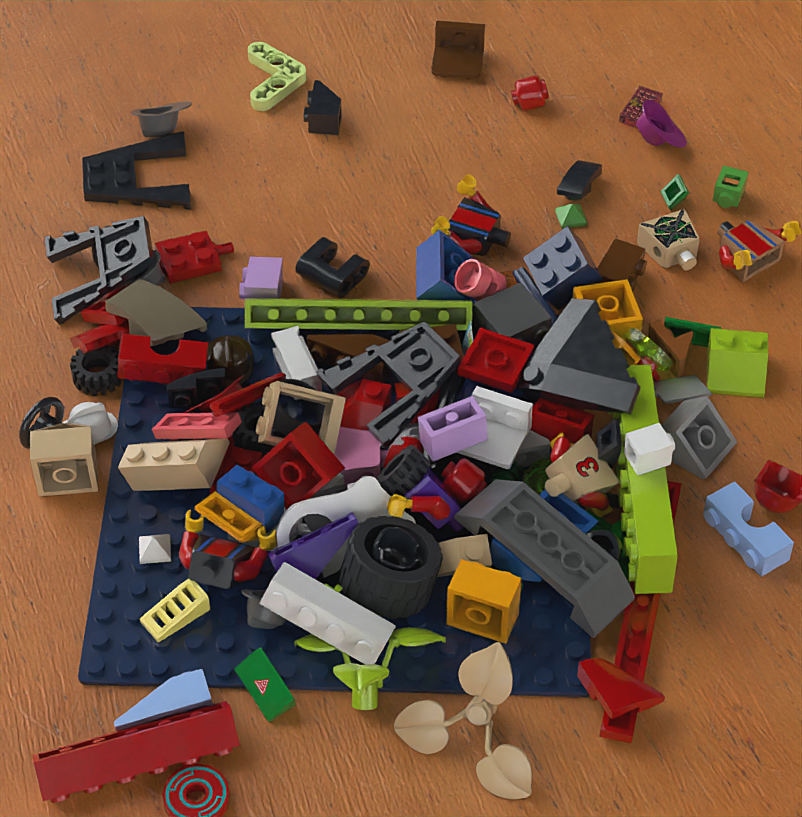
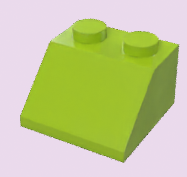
(737, 362)

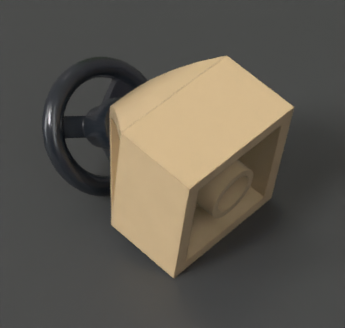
(60, 452)

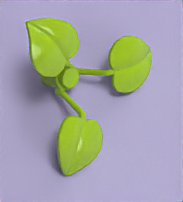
(367, 678)

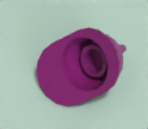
(658, 127)

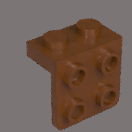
(458, 49)

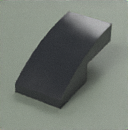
(609, 443)

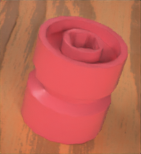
(478, 280)

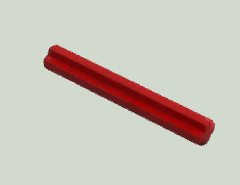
(244, 396)

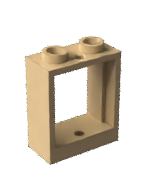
(331, 419)

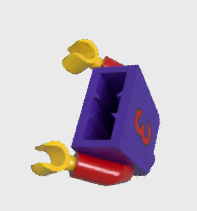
(431, 500)

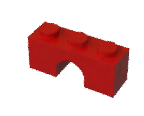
(141, 363)

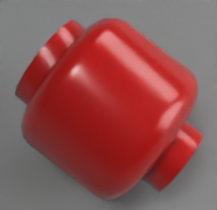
(530, 93)
(463, 480)

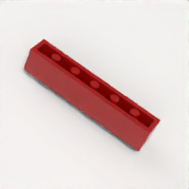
(135, 751)

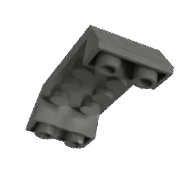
(552, 549)

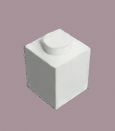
(649, 448)

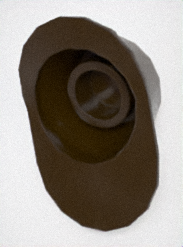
(232, 354)

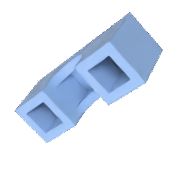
(760, 547)

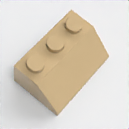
(173, 464)

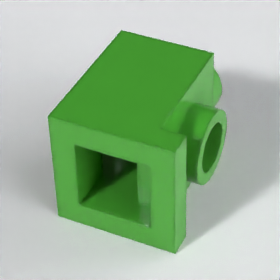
(726, 193)

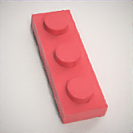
(196, 426)

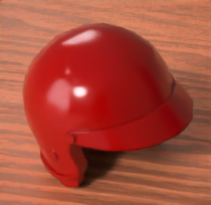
(778, 488)

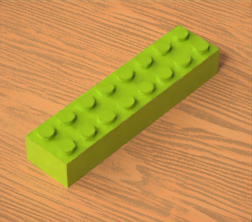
(645, 501)

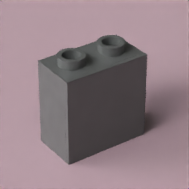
(513, 314)

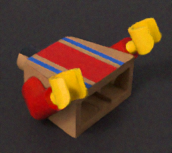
(753, 248)

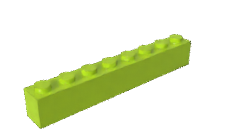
(355, 313)

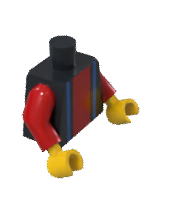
(474, 223)
(220, 560)

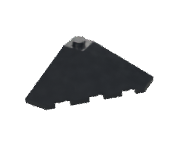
(580, 364)

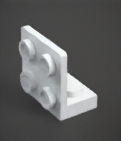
(507, 428)

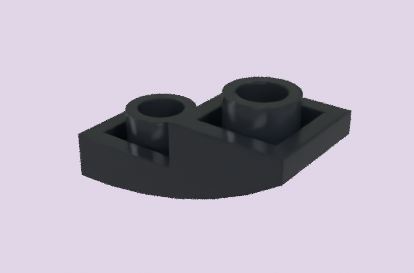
(579, 179)
(186, 390)

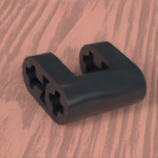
(316, 268)

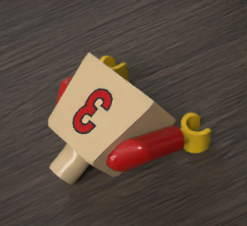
(580, 474)

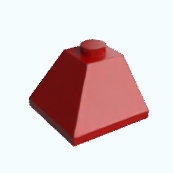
(364, 403)

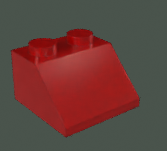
(299, 465)

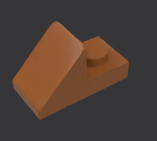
(676, 348)

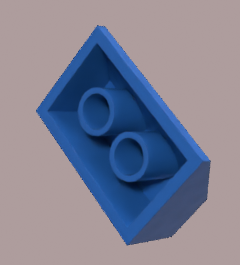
(436, 268)
(508, 561)

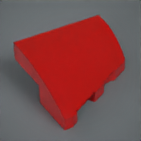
(100, 336)
(616, 688)

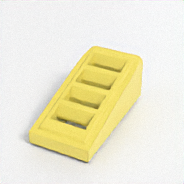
(178, 596)

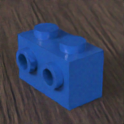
(253, 496)

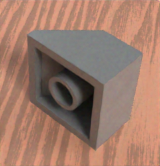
(698, 436)

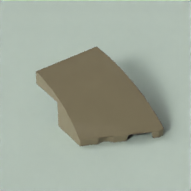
(154, 312)

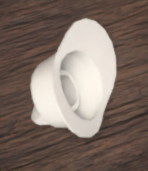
(94, 414)

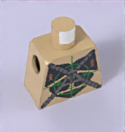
(670, 240)

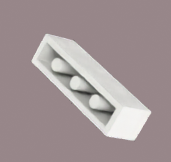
(327, 614)

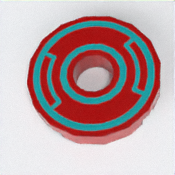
(191, 779)

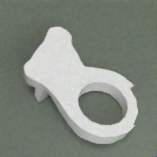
(362, 498)

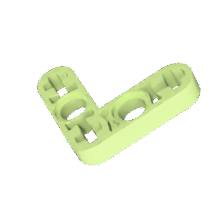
(289, 74)

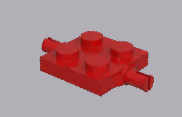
(190, 256)

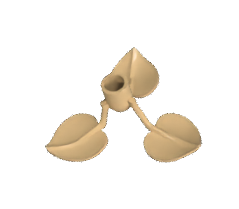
(490, 679)

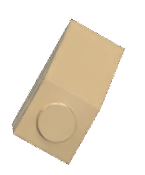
(467, 548)

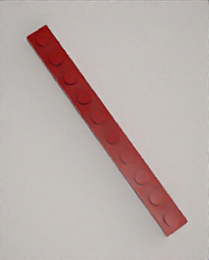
(635, 643)

